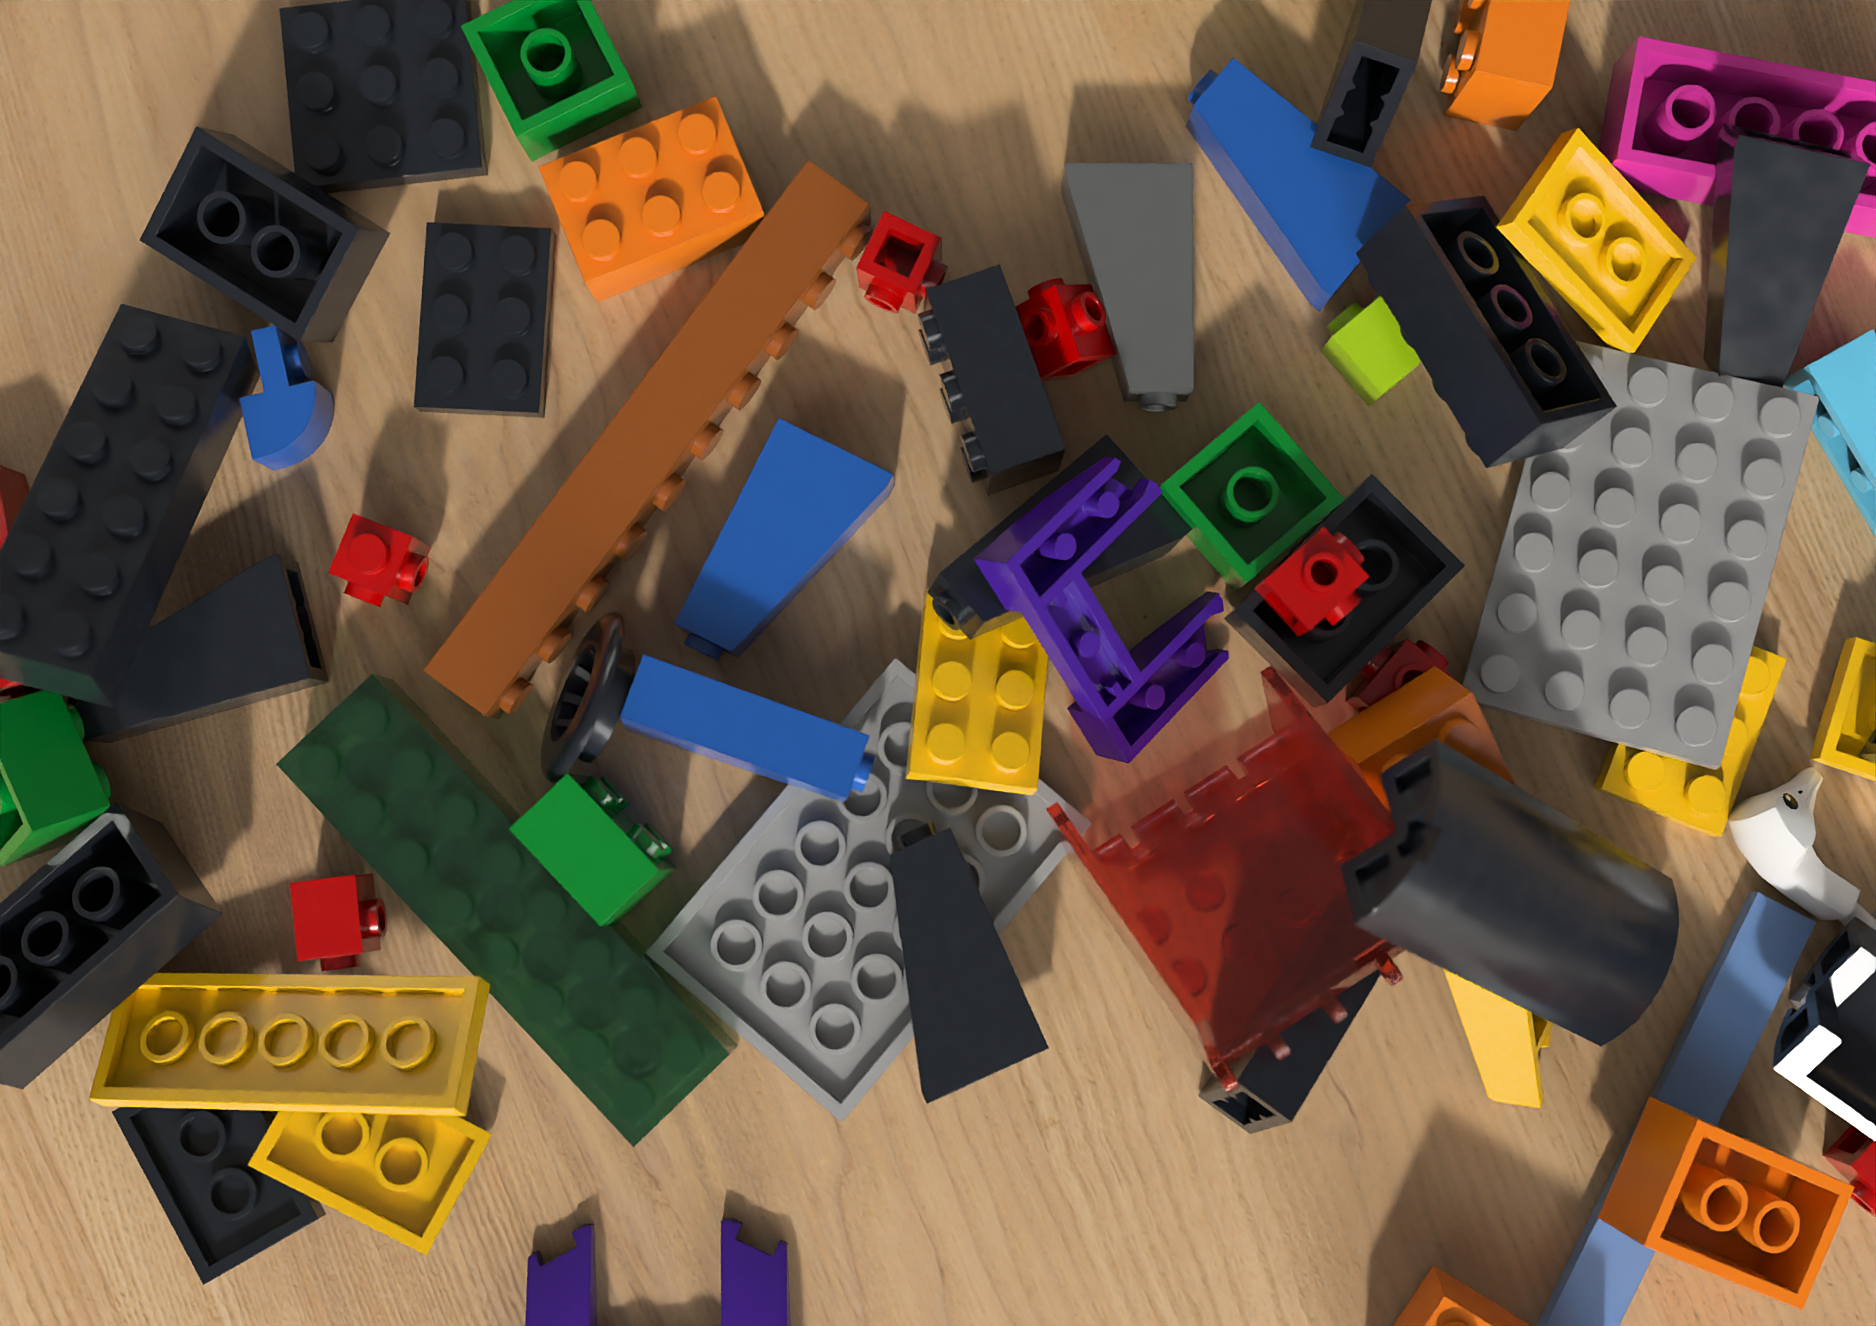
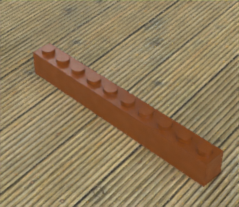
(652, 443)

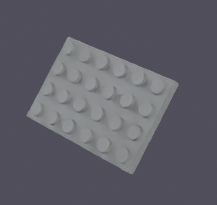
(1644, 560)
(802, 916)

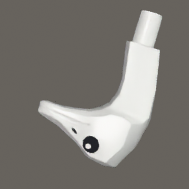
(1777, 839)

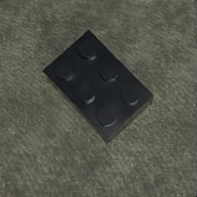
(264, 236)
(990, 381)
(1405, 574)

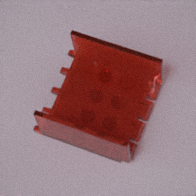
(1245, 894)

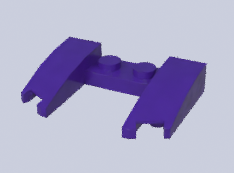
(1037, 572)
(751, 1283)

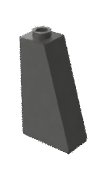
(1139, 258)

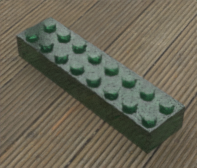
(448, 853)

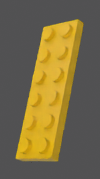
(295, 1043)

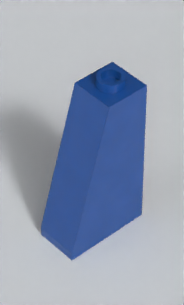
(1301, 199)
(781, 532)
(745, 730)

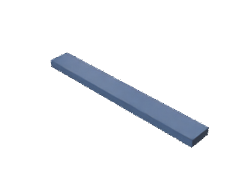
(1696, 1079)

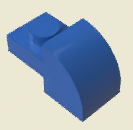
(291, 414)

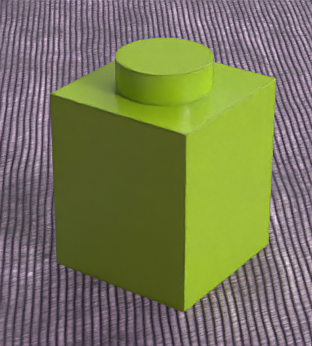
(1369, 350)

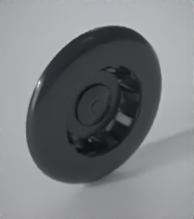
(588, 698)

